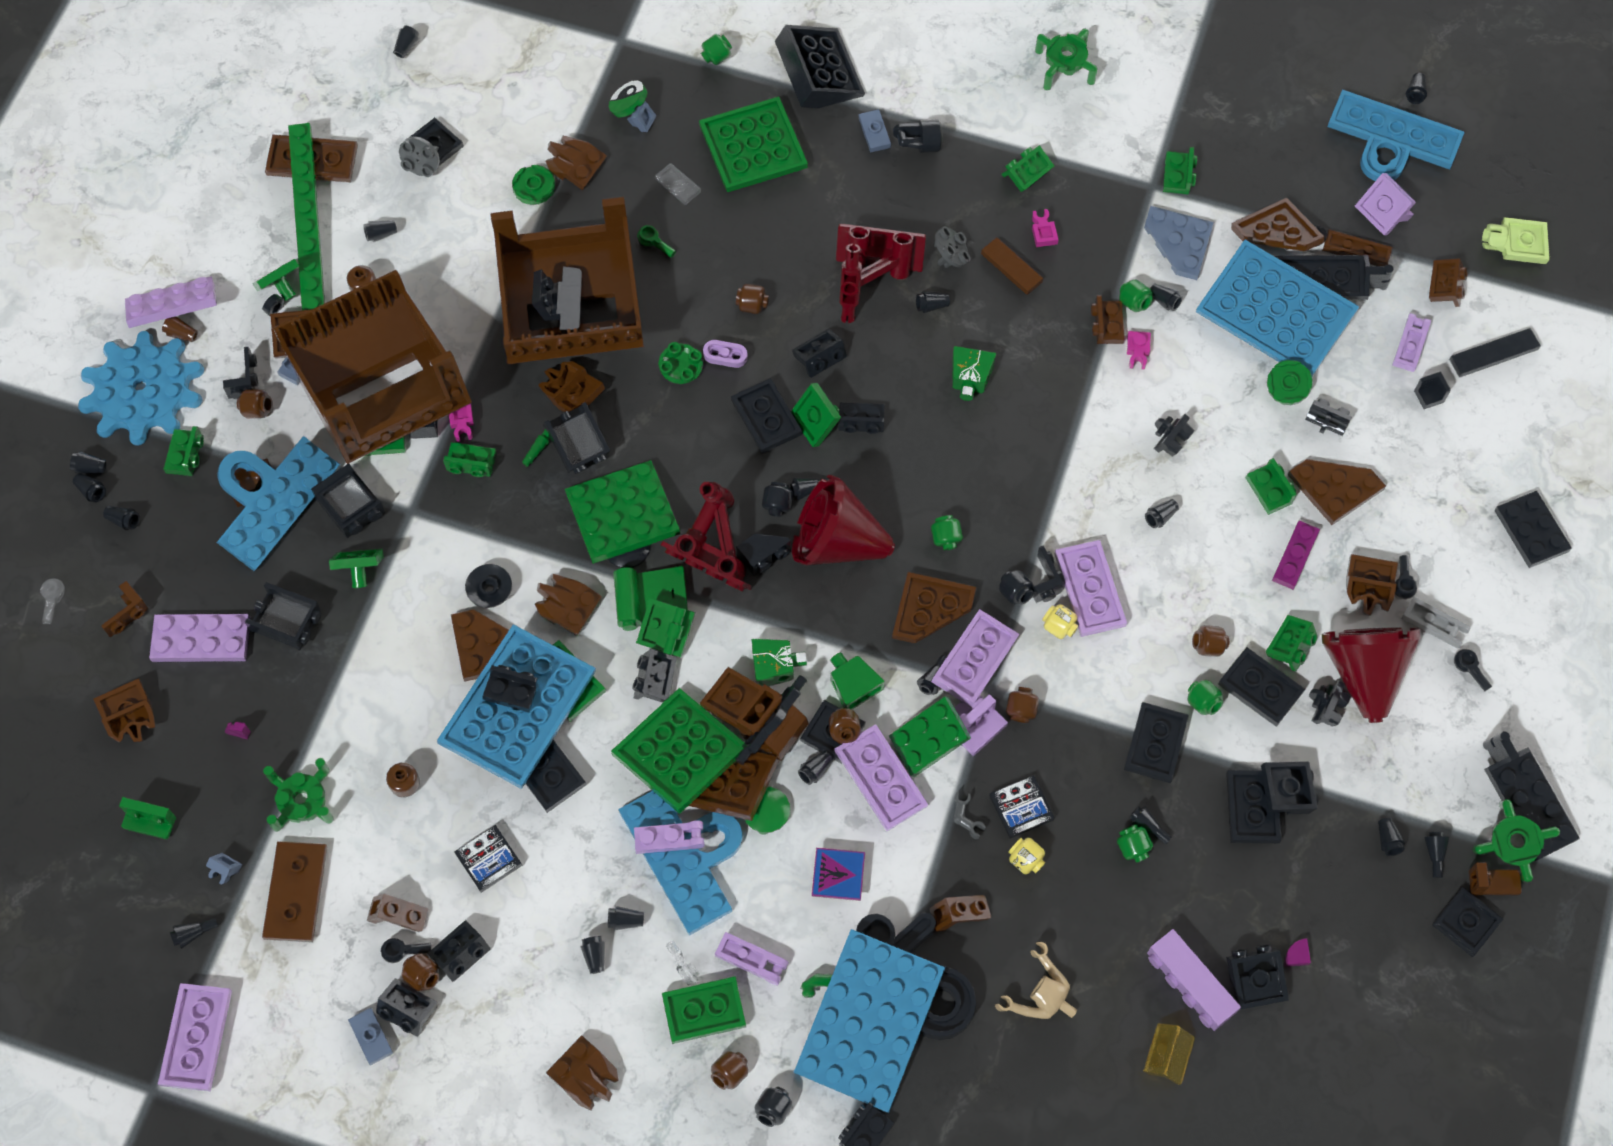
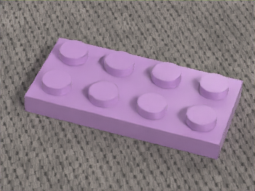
(170, 301)
(1090, 588)
(199, 638)
(975, 658)
(881, 778)
(195, 1037)

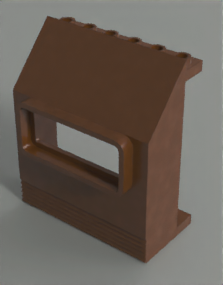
(607, 272)
(360, 341)

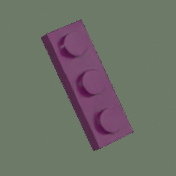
(1295, 555)

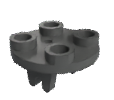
(418, 149)
(951, 247)

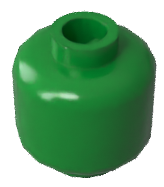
(716, 49)
(1135, 295)
(946, 532)
(1205, 697)
(1134, 843)

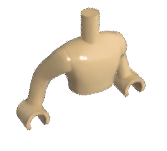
(1047, 994)

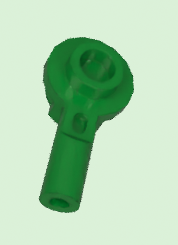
(649, 236)

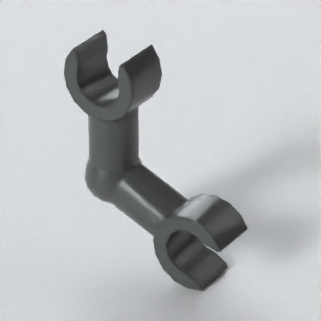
(960, 819)

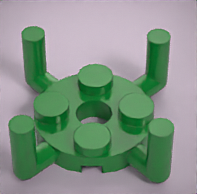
(1066, 64)
(290, 788)
(1503, 848)

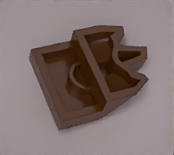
(574, 160)
(571, 386)
(1371, 582)
(567, 603)
(125, 711)
(584, 1073)

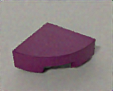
(238, 729)
(1298, 954)

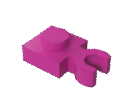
(1044, 231)
(1138, 346)
(461, 420)

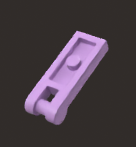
(1411, 343)
(668, 837)
(750, 958)

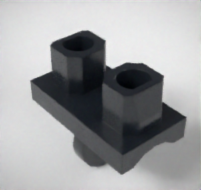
(1328, 417)
(1178, 427)
(1325, 701)

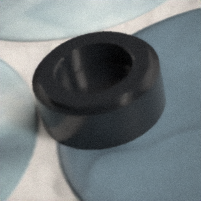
(273, 304)

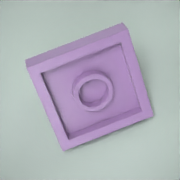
(1385, 204)
(981, 722)

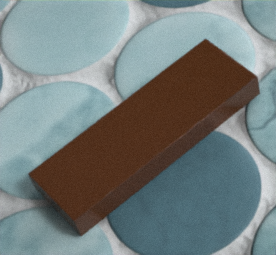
(1345, 244)
(1012, 266)

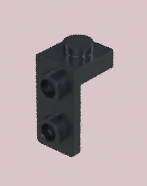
(234, 387)
(1048, 590)

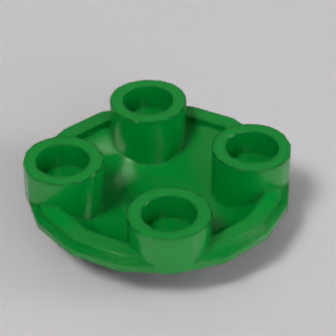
(680, 363)
(771, 813)

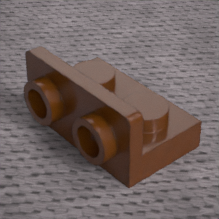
(1448, 281)
(1108, 321)

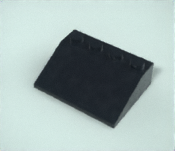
(818, 65)

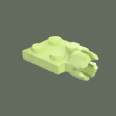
(1518, 240)

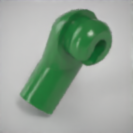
(818, 980)

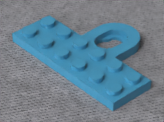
(1393, 129)
(278, 501)
(687, 873)

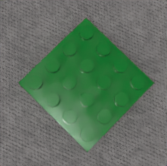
(753, 144)
(622, 511)
(679, 750)

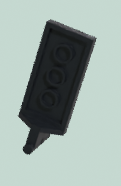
(1343, 274)
(1521, 781)

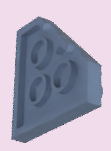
(1179, 239)

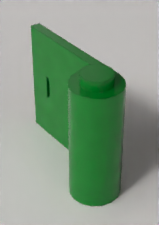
(636, 589)

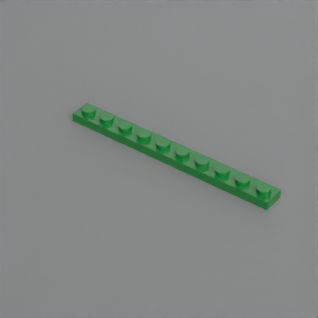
(306, 216)

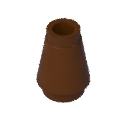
(176, 328)

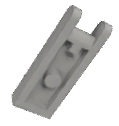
(1434, 622)

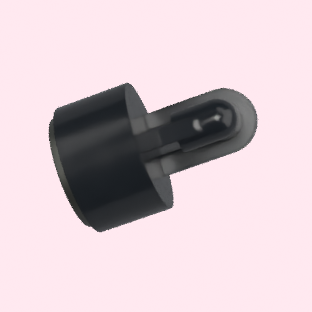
(924, 135)

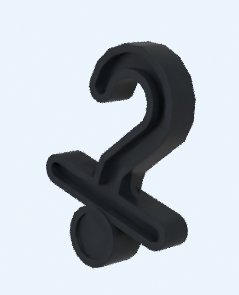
(952, 981)

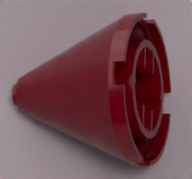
(838, 528)
(1372, 665)

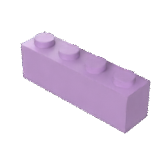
(1193, 980)

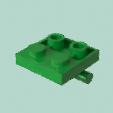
(665, 627)

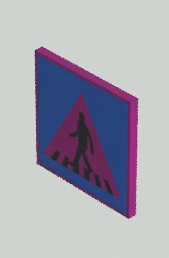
(838, 874)

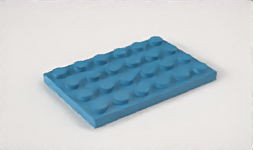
(1276, 308)
(510, 739)
(869, 1020)

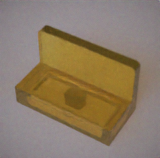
(1169, 1052)

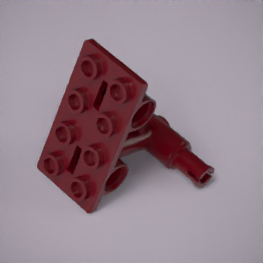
(881, 250)
(704, 555)

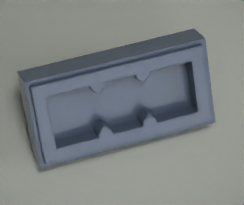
(874, 131)
(370, 1036)

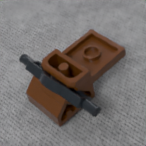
(759, 712)

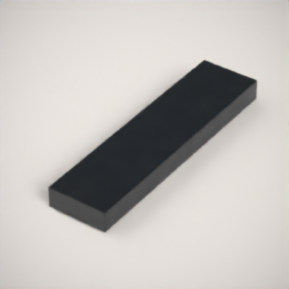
(1494, 352)

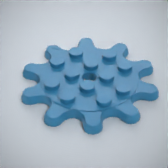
(153, 406)

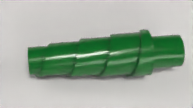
(538, 446)

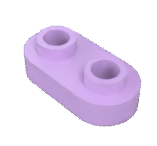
(726, 352)

